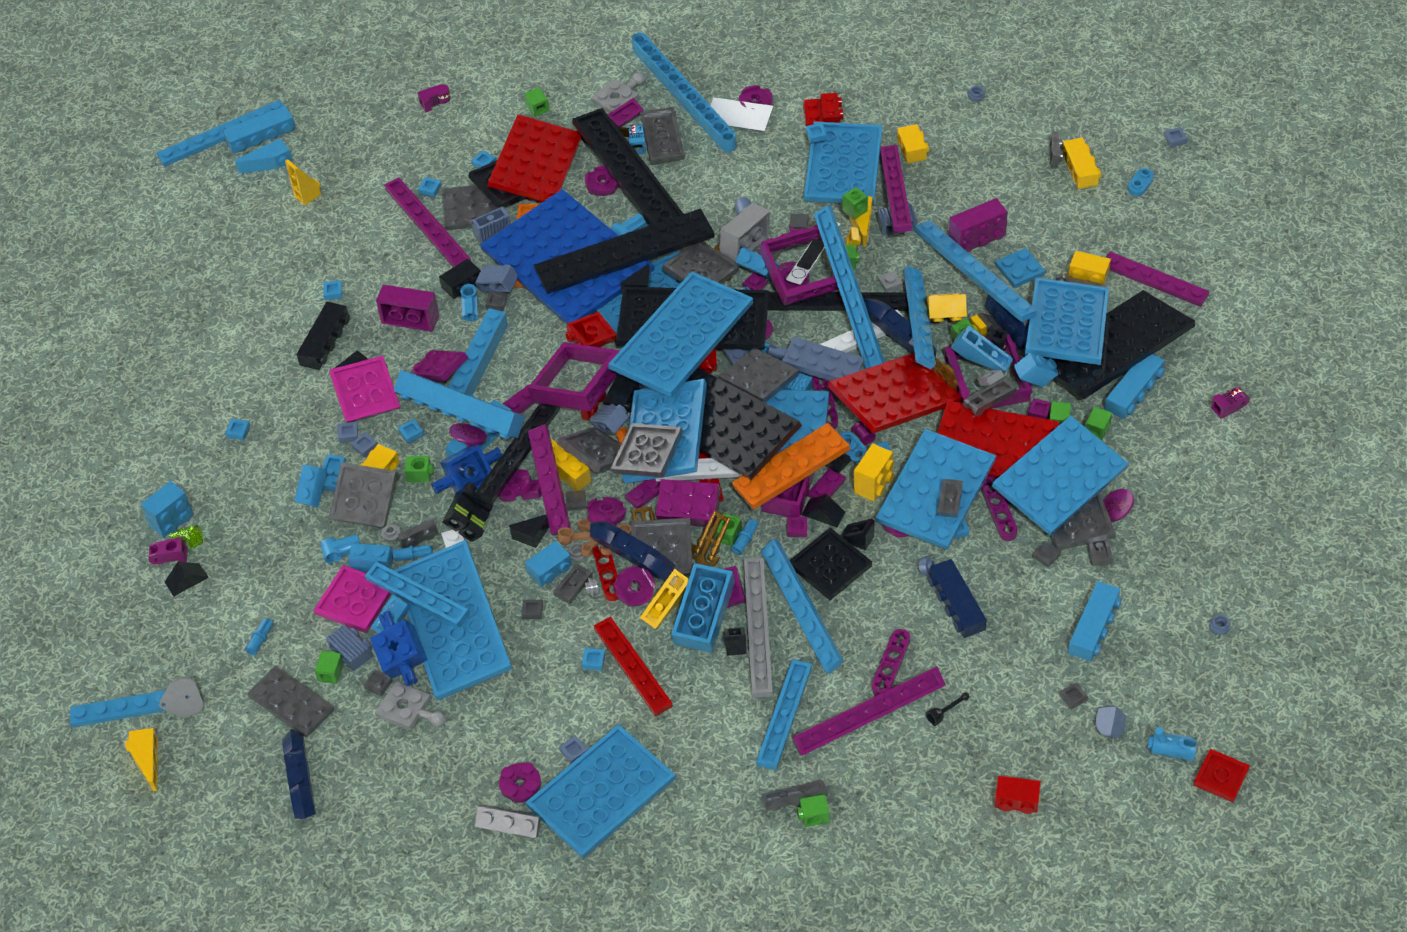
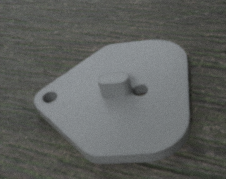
(176, 698)

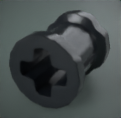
(998, 338)

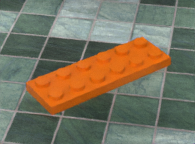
(792, 466)

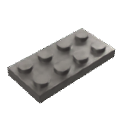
(662, 135)
(290, 701)

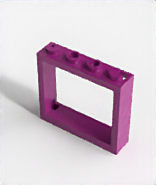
(801, 292)
(593, 391)
(1022, 394)

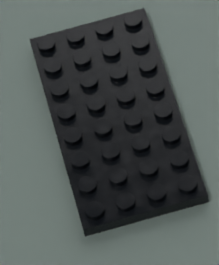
(641, 303)
(1130, 335)
(740, 427)

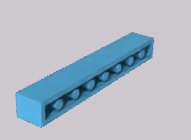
(460, 404)

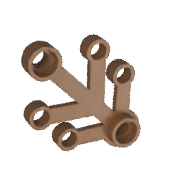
(566, 536)

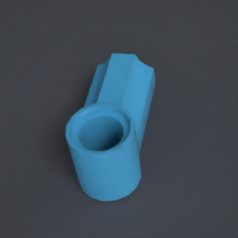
(632, 224)
(469, 302)
(335, 549)

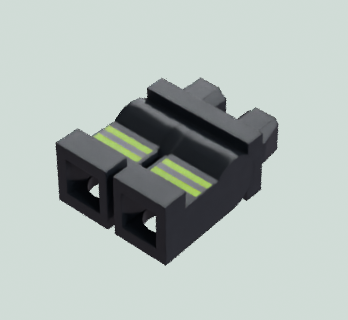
(468, 513)

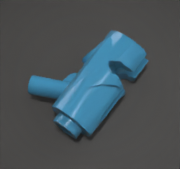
(1172, 745)

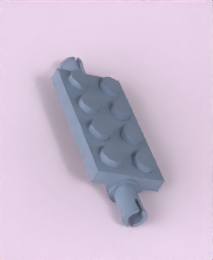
(817, 359)

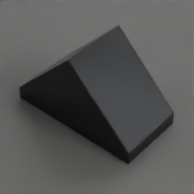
(641, 278)
(824, 510)
(530, 531)
(859, 533)
(184, 576)
(735, 641)

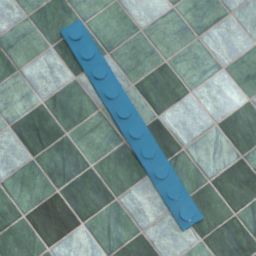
(976, 271)
(849, 287)

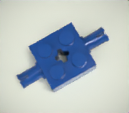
(456, 467)
(398, 648)

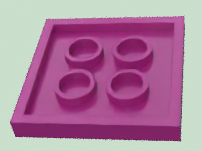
(364, 389)
(352, 600)

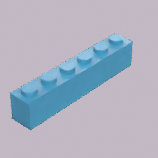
(480, 352)

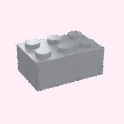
(745, 230)

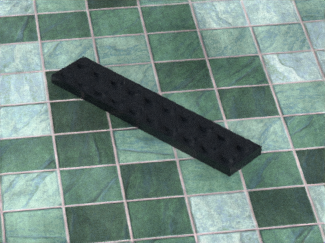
(626, 167)
(623, 251)

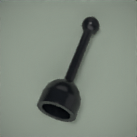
(936, 715)

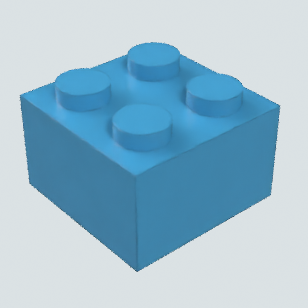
(167, 509)

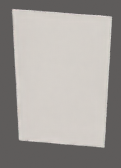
(739, 116)

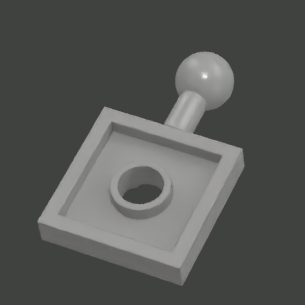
(618, 89)
(408, 716)

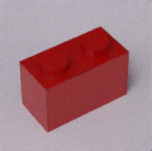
(1017, 794)

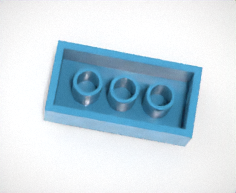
(703, 607)

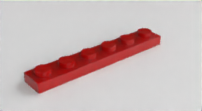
(633, 666)

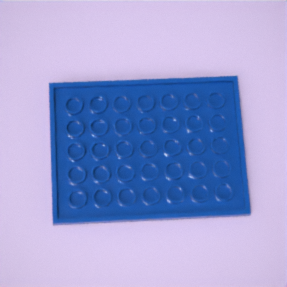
(551, 231)

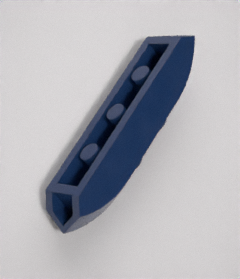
(891, 323)
(631, 549)
(298, 775)

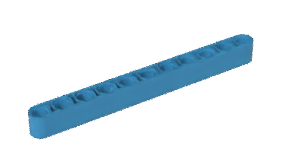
(684, 92)

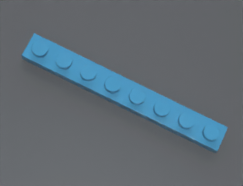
(208, 138)
(919, 317)
(802, 606)

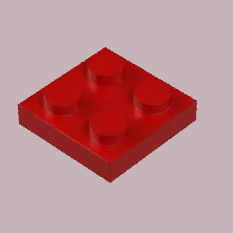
(1221, 775)

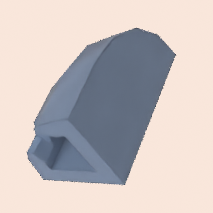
(1110, 721)

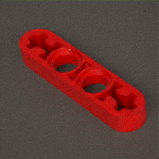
(603, 569)

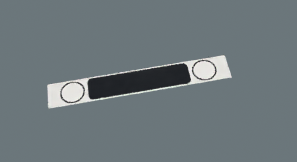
(806, 261)

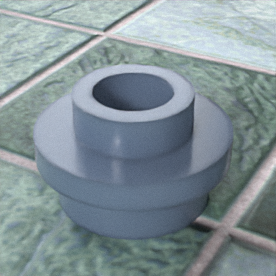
(976, 93)
(924, 565)
(1220, 619)

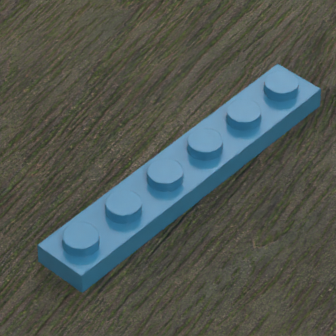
(417, 594)
(116, 709)
(784, 715)

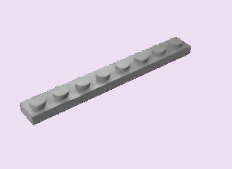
(758, 628)

